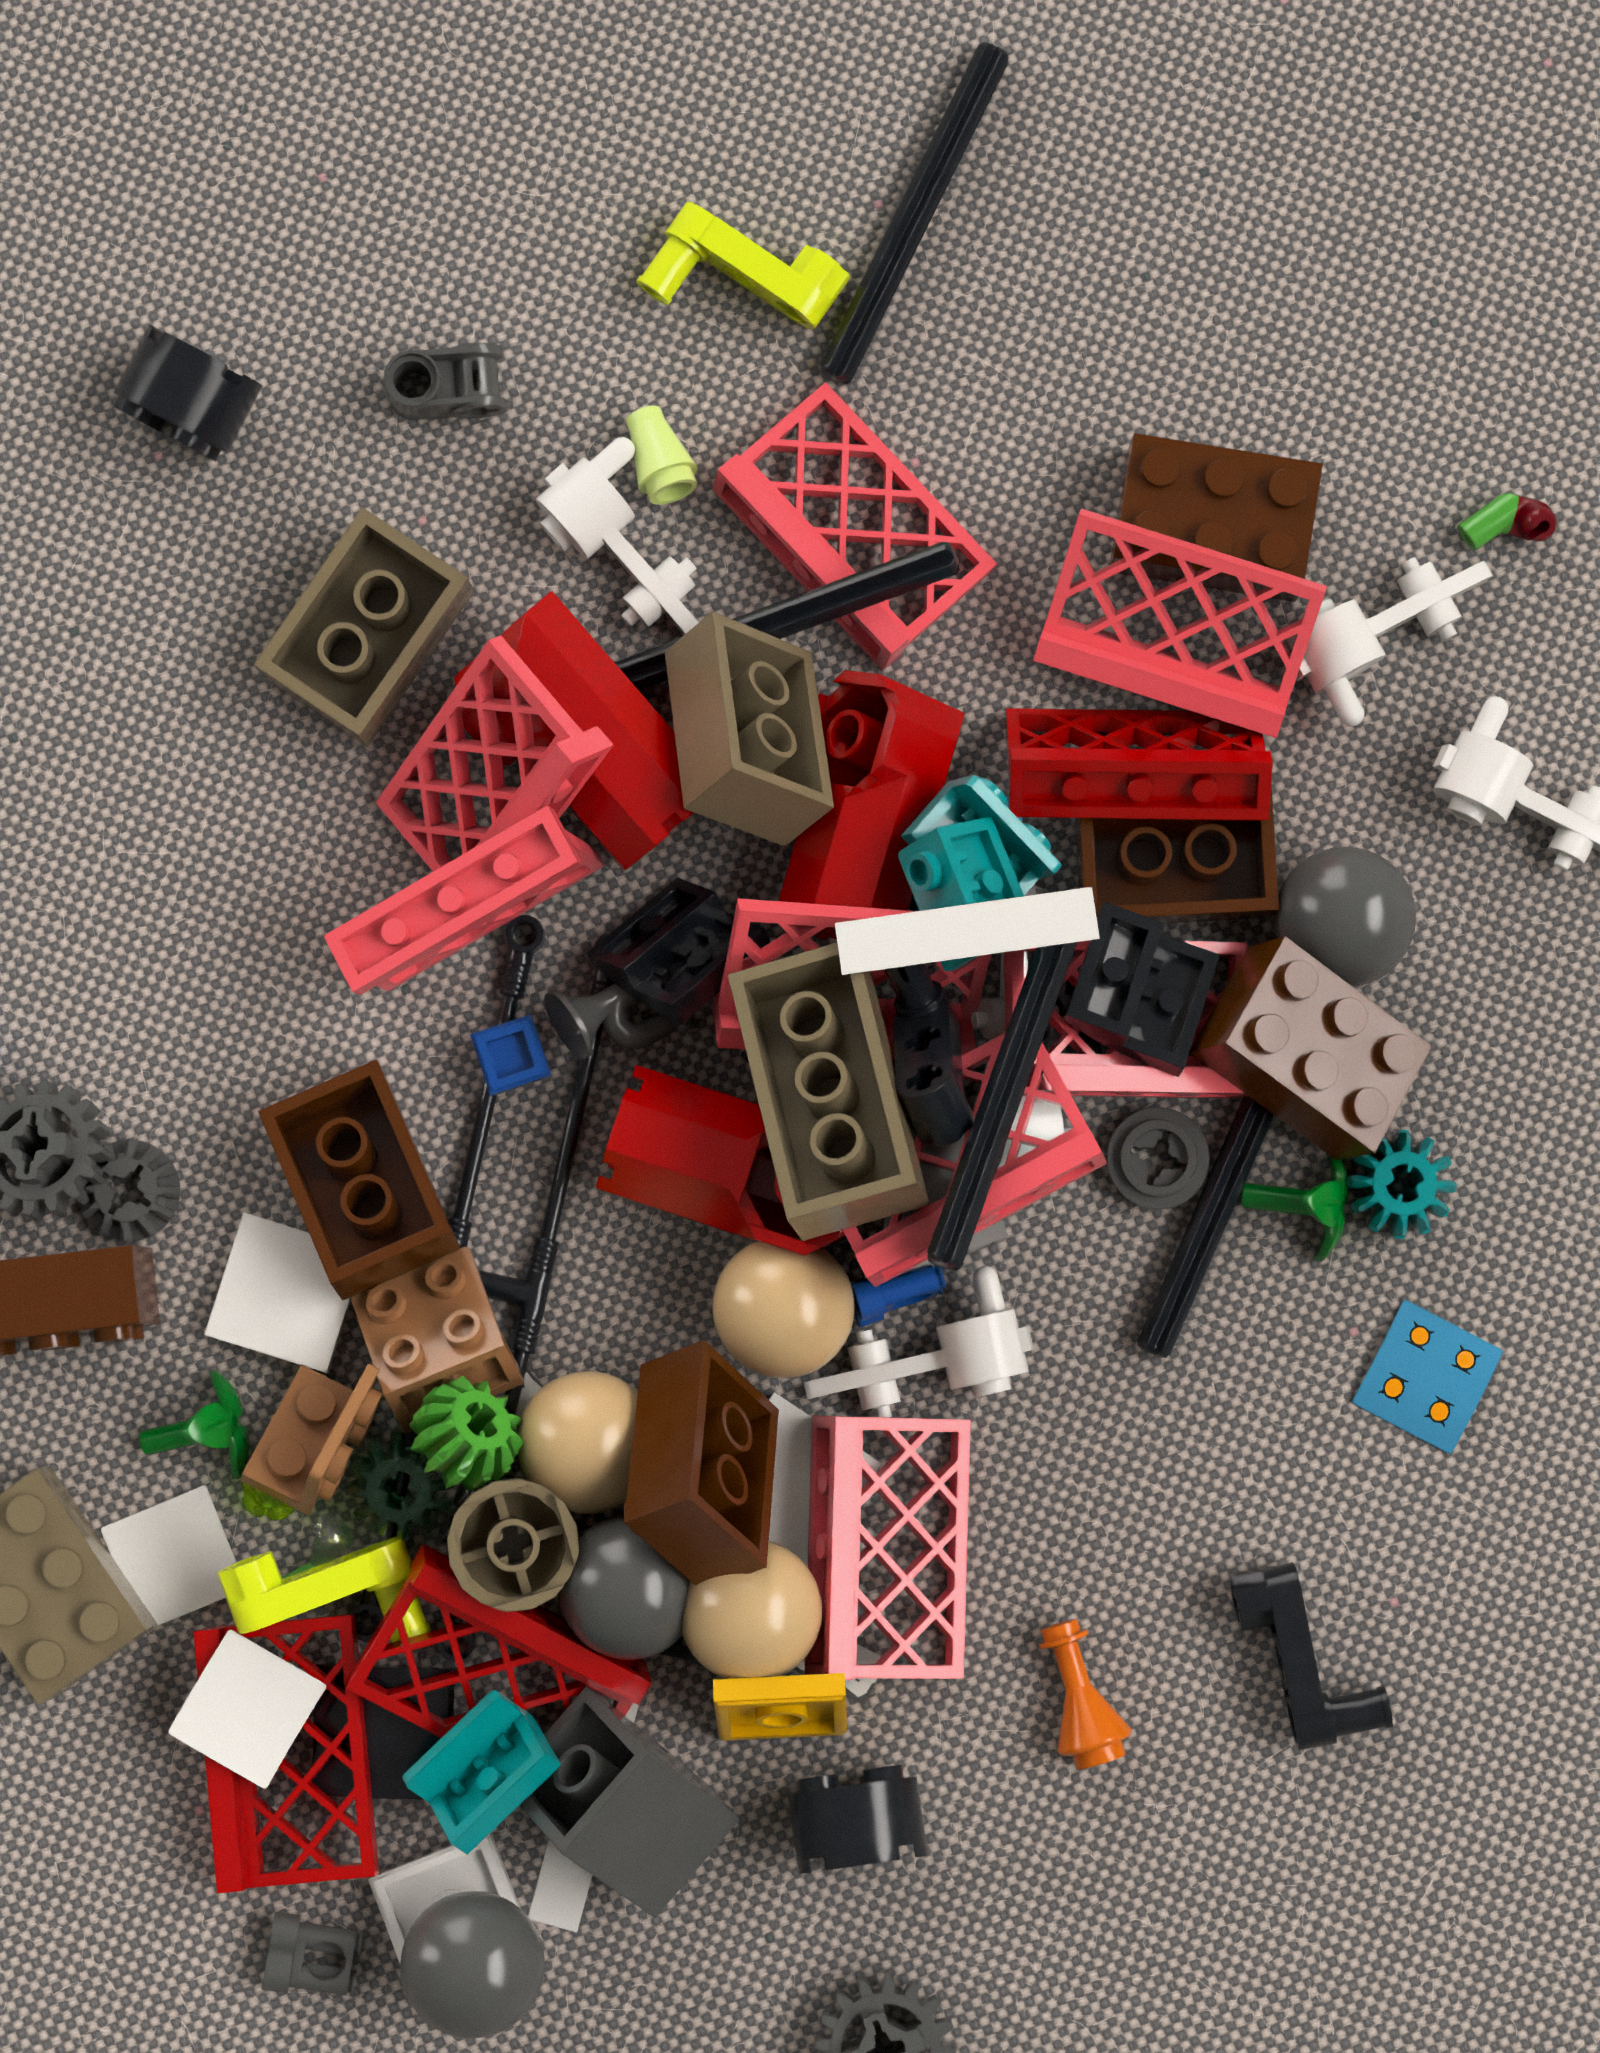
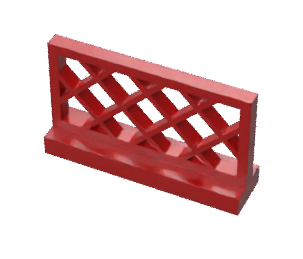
(1127, 783)
(534, 1631)
(235, 1801)

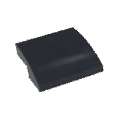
(672, 950)
(1141, 990)
(391, 1740)

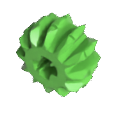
(466, 1433)

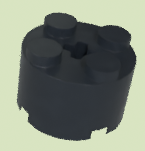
(187, 389)
(856, 1821)

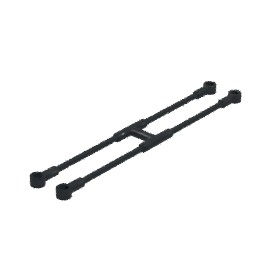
(533, 1291)

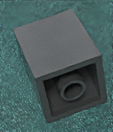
(625, 1805)

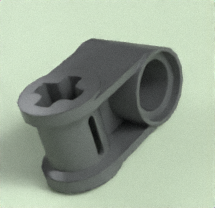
(451, 382)

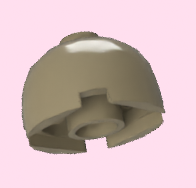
(512, 1544)

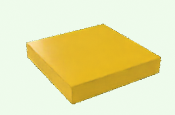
(780, 1706)

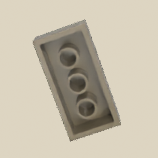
(827, 1092)

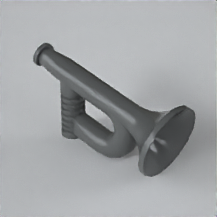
(580, 1017)

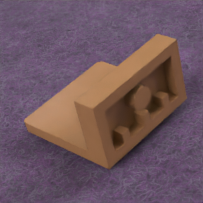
(432, 1331)
(308, 1437)

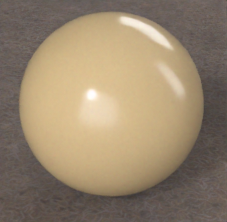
(783, 1309)
(580, 1440)
(754, 1620)

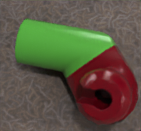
(1511, 516)

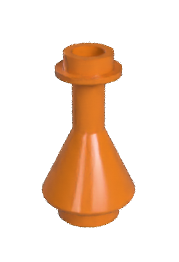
(1089, 1724)

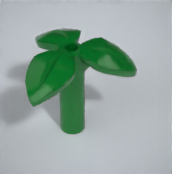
(1321, 1202)
(210, 1427)

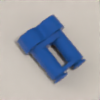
(898, 1292)

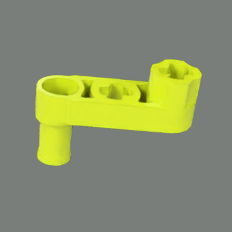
(797, 290)
(263, 1598)

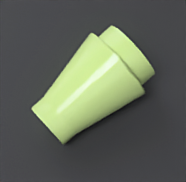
(660, 459)

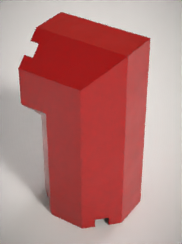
(885, 765)
(637, 786)
(700, 1161)

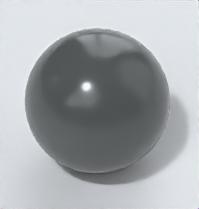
(1348, 912)
(623, 1594)
(472, 1964)

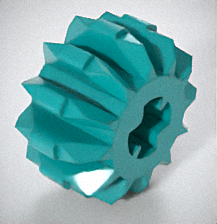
(1420, 1194)

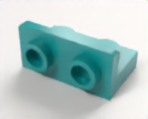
(959, 867)

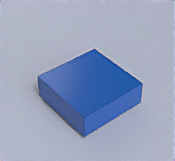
(511, 1055)

